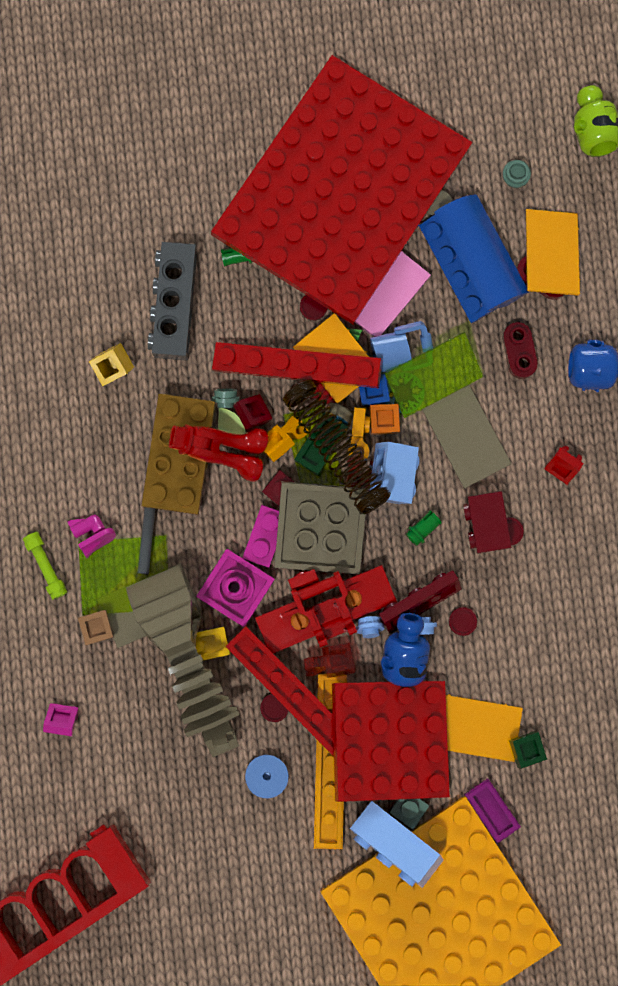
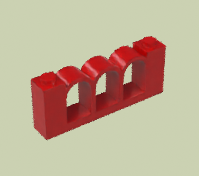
(122, 871)

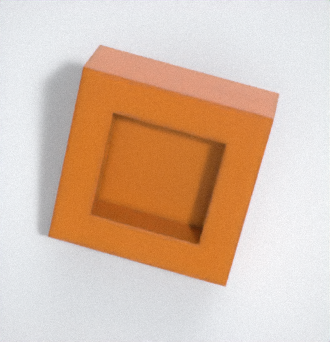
(384, 419)

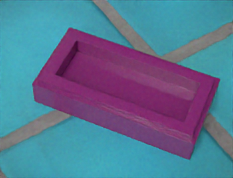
(492, 810)

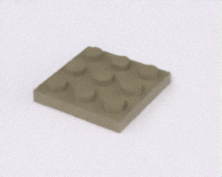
(319, 528)

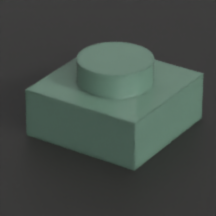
(409, 811)

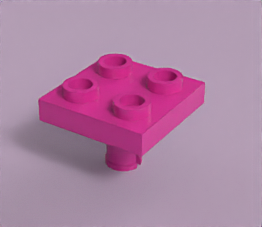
(235, 587)

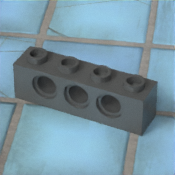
(184, 258)

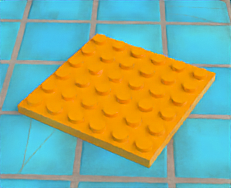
(458, 930)

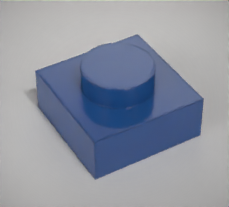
(375, 396)

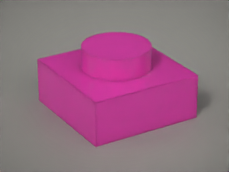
(60, 719)

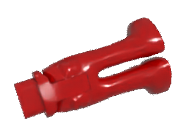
(204, 445)

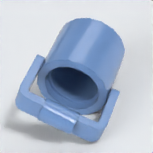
(394, 347)

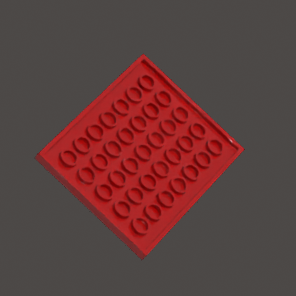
(341, 189)

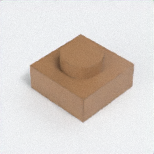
(96, 627)

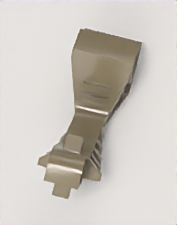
(171, 622)

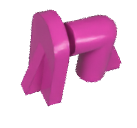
(101, 535)

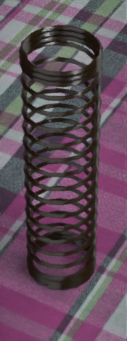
(373, 498)

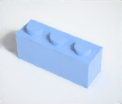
(396, 845)

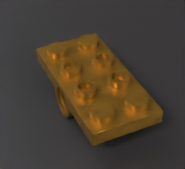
(175, 479)

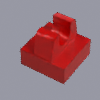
(564, 465)

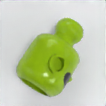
(596, 123)

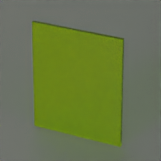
(113, 569)

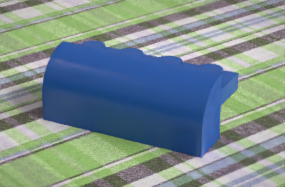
(473, 257)

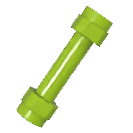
(34, 543)

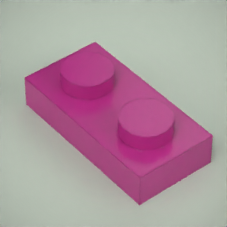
(263, 538)

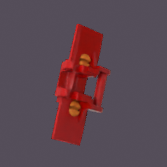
(329, 618)

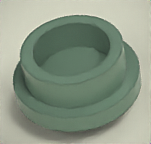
(516, 173)
(225, 397)

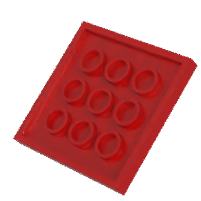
(390, 741)

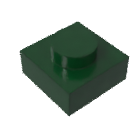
(528, 749)

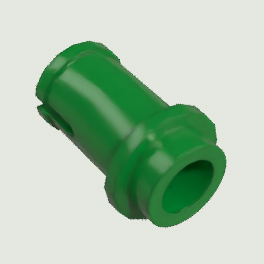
(231, 257)
(423, 528)

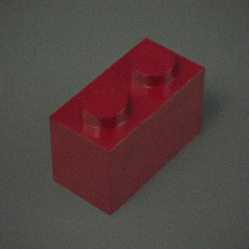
(488, 522)

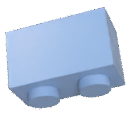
(397, 468)

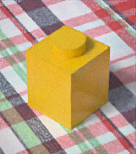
(111, 364)

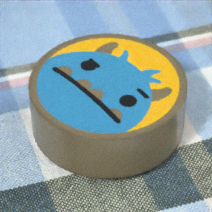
(343, 414)

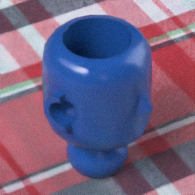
(593, 365)

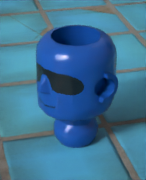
(406, 653)

